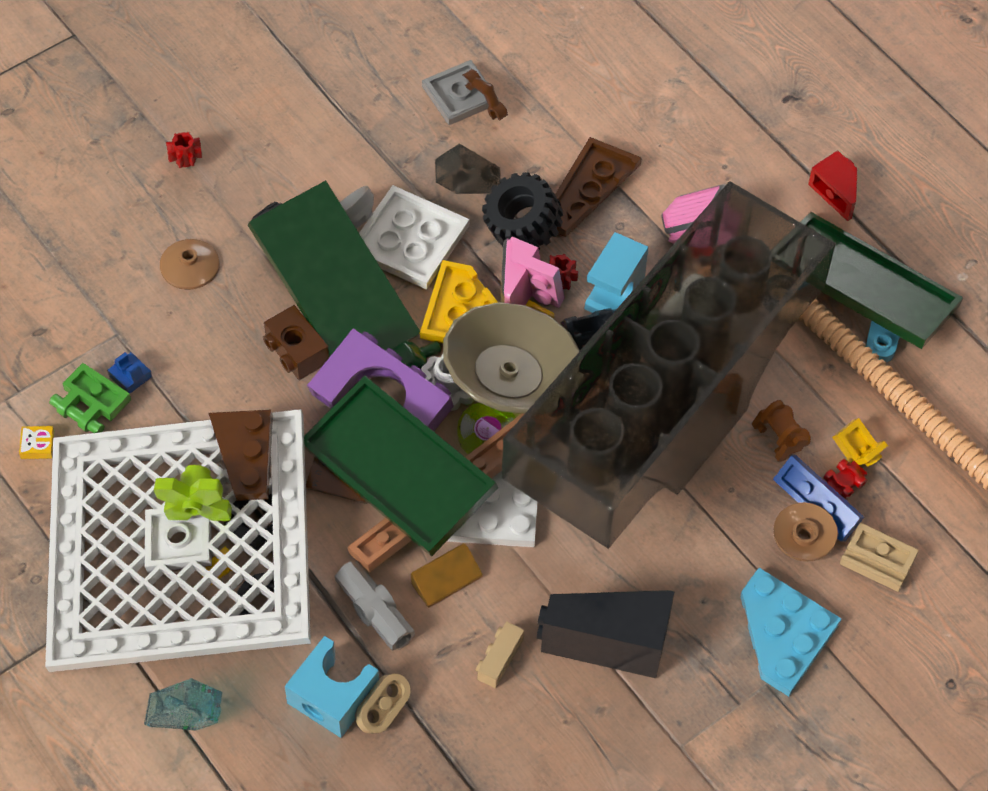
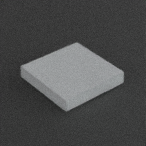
(451, 96)

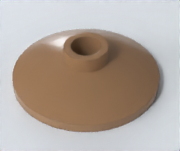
(193, 272)
(808, 520)

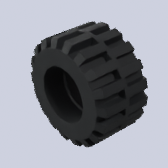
(512, 197)

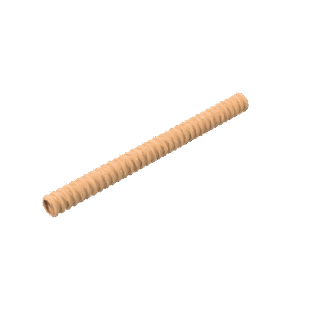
(897, 391)

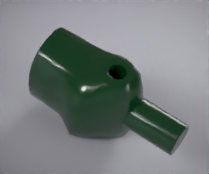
(416, 356)

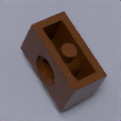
(291, 328)

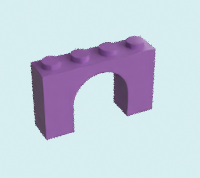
(362, 357)

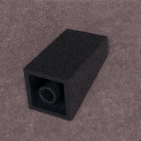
(608, 628)

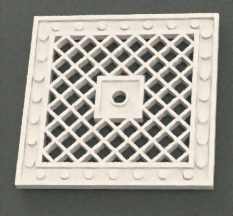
(196, 636)

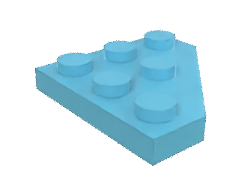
(784, 629)

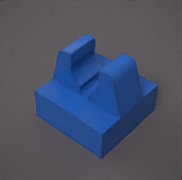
(129, 372)

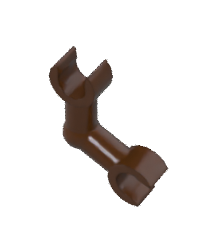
(496, 108)

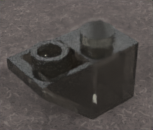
(466, 172)

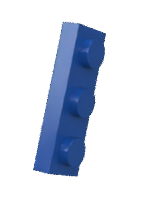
(809, 487)

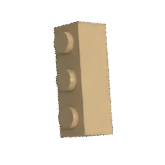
(500, 654)

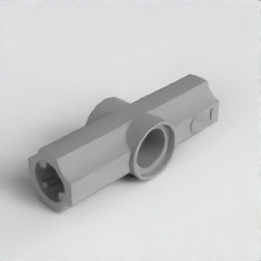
(374, 605)

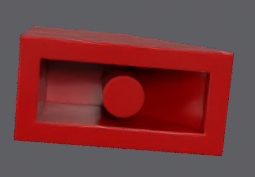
(836, 183)

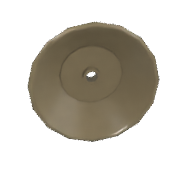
(506, 354)

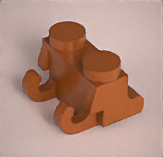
(781, 419)

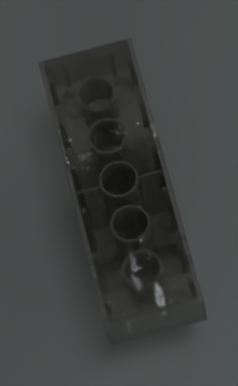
(668, 367)

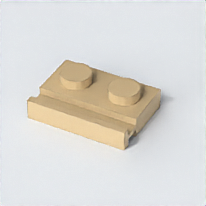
(879, 557)

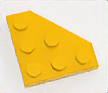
(453, 294)

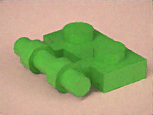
(96, 392)

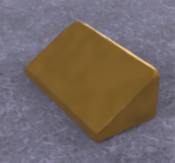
(445, 575)

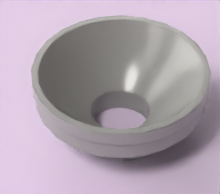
(359, 205)

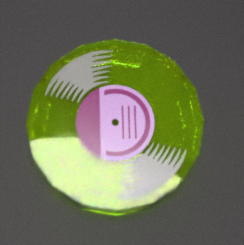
(479, 424)

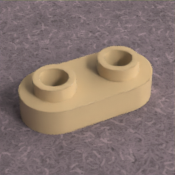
(381, 705)

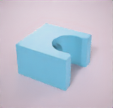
(616, 273)
(323, 699)

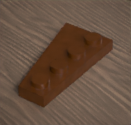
(591, 180)

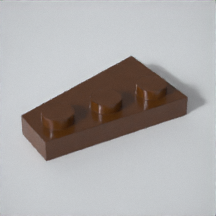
(246, 450)

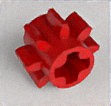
(184, 149)
(567, 269)

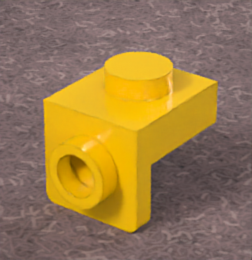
(859, 444)

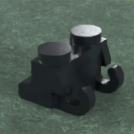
(585, 327)

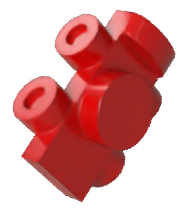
(850, 475)

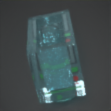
(184, 706)

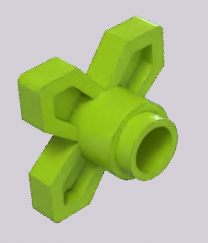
(193, 495)

